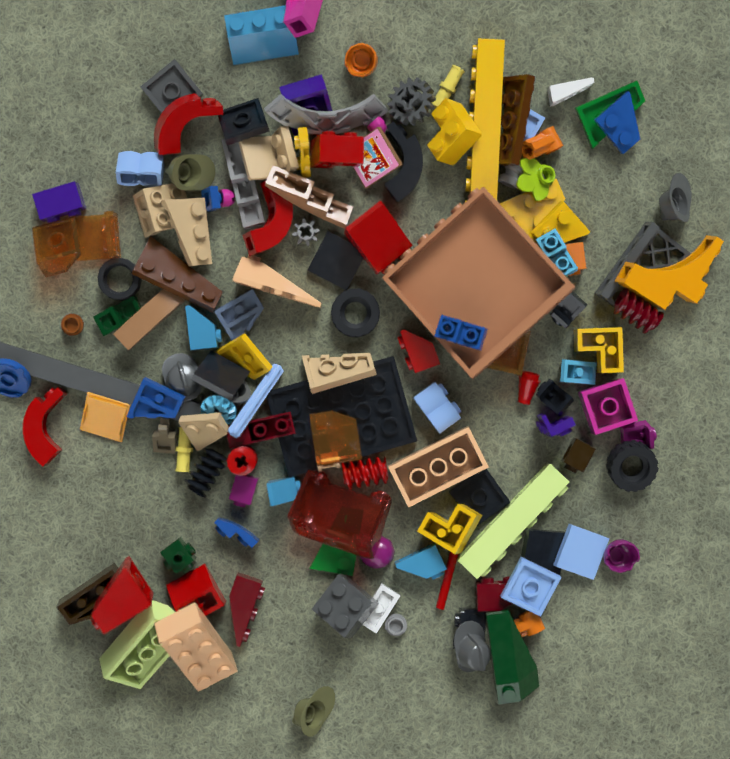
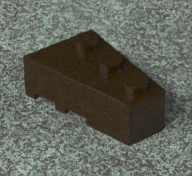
(79, 603)

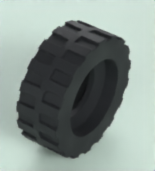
(343, 301)
(644, 477)

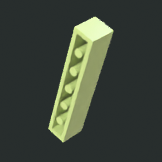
(513, 520)

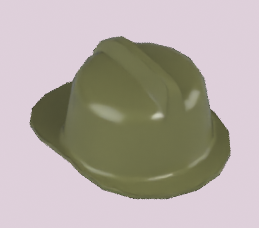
(191, 172)
(313, 711)

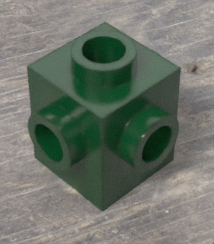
(171, 560)

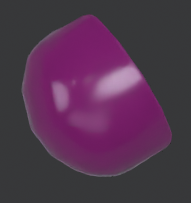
(383, 556)
(621, 556)

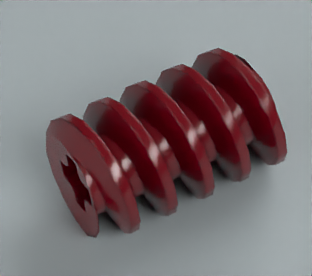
(637, 310)

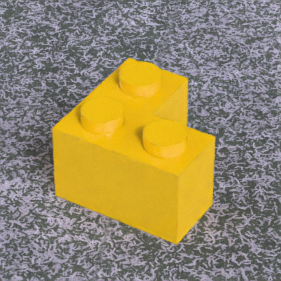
(456, 133)
(606, 343)
(451, 533)

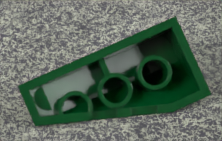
(512, 663)

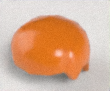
(361, 60)

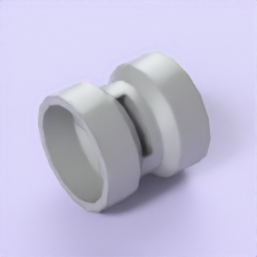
(510, 177)

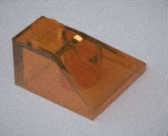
(56, 245)
(335, 438)

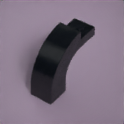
(408, 177)

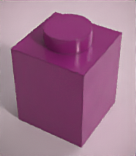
(243, 490)

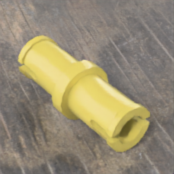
(448, 87)
(183, 452)

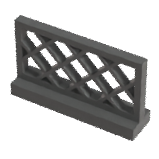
(633, 254)

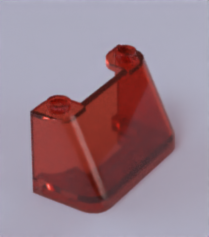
(339, 515)

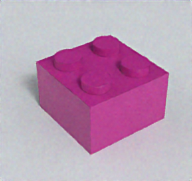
(607, 406)

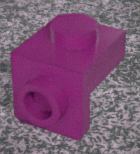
(639, 431)

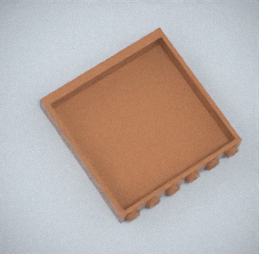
(482, 273)

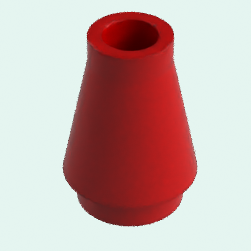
(527, 386)

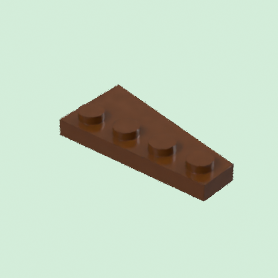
(514, 121)
(172, 274)

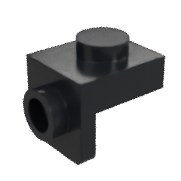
(568, 310)
(554, 397)

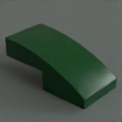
(115, 316)

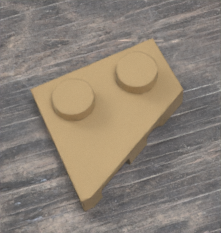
(203, 428)

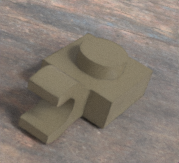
(163, 439)

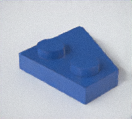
(620, 123)
(155, 401)

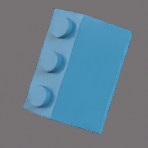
(259, 35)

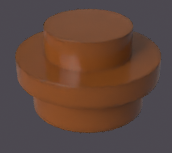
(72, 324)

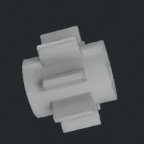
(306, 239)

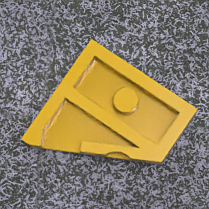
(302, 143)
(564, 221)
(247, 355)

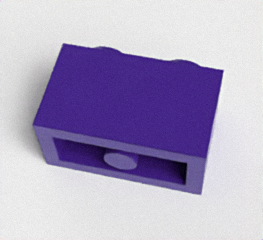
(59, 202)

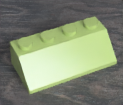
(137, 650)

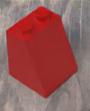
(378, 238)
(122, 597)

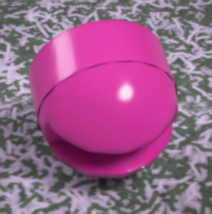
(378, 122)
(227, 197)

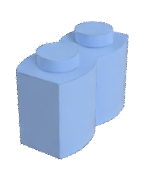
(139, 169)
(437, 407)

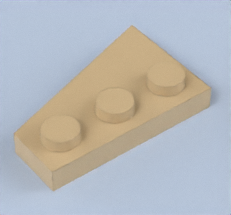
(191, 226)
(336, 371)

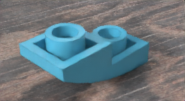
(556, 250)

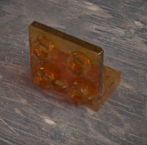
(99, 236)

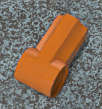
(543, 143)
(529, 624)

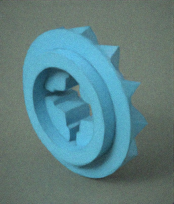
(222, 404)

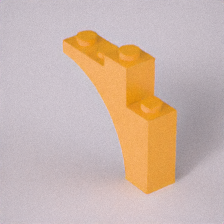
(682, 278)

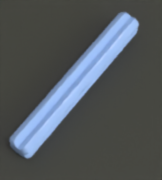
(255, 401)

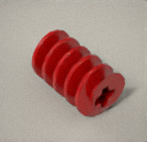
(233, 460)
(365, 473)

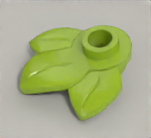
(532, 179)

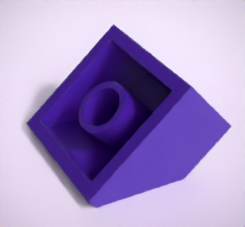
(309, 94)

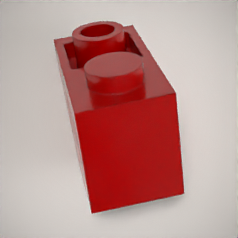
(420, 352)

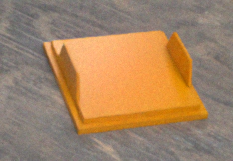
(104, 417)

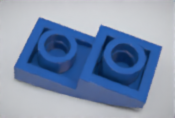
(461, 332)
(229, 528)

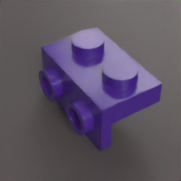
(559, 427)

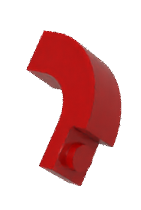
(176, 116)
(276, 227)
(35, 430)

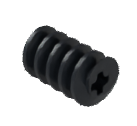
(204, 473)

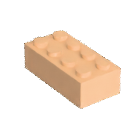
(438, 466)
(195, 647)

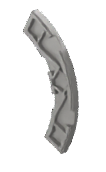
(318, 121)

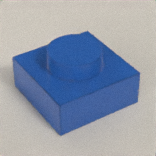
(212, 198)

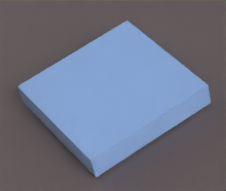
(581, 551)
(530, 586)

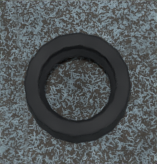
(102, 279)

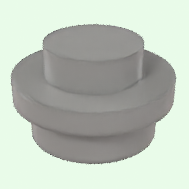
(395, 624)

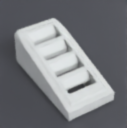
(563, 91)

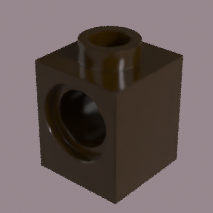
(577, 456)

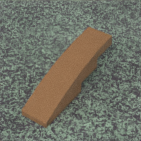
(307, 197)
(148, 318)

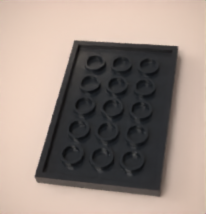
(374, 402)

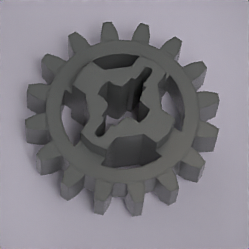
(412, 102)

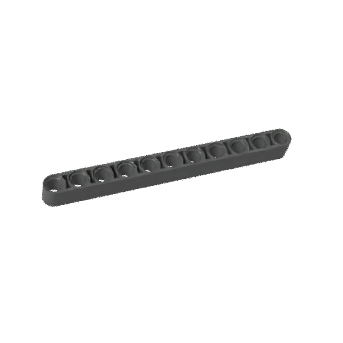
(82, 378)

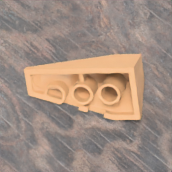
(261, 277)

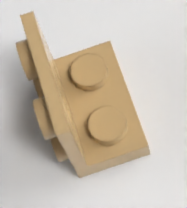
(268, 151)
(150, 210)

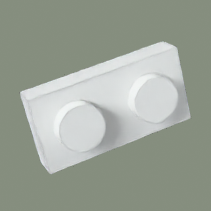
(387, 599)

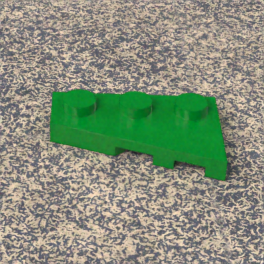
(589, 111)
(334, 560)

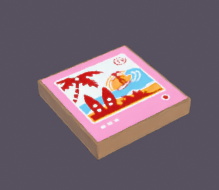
(379, 158)

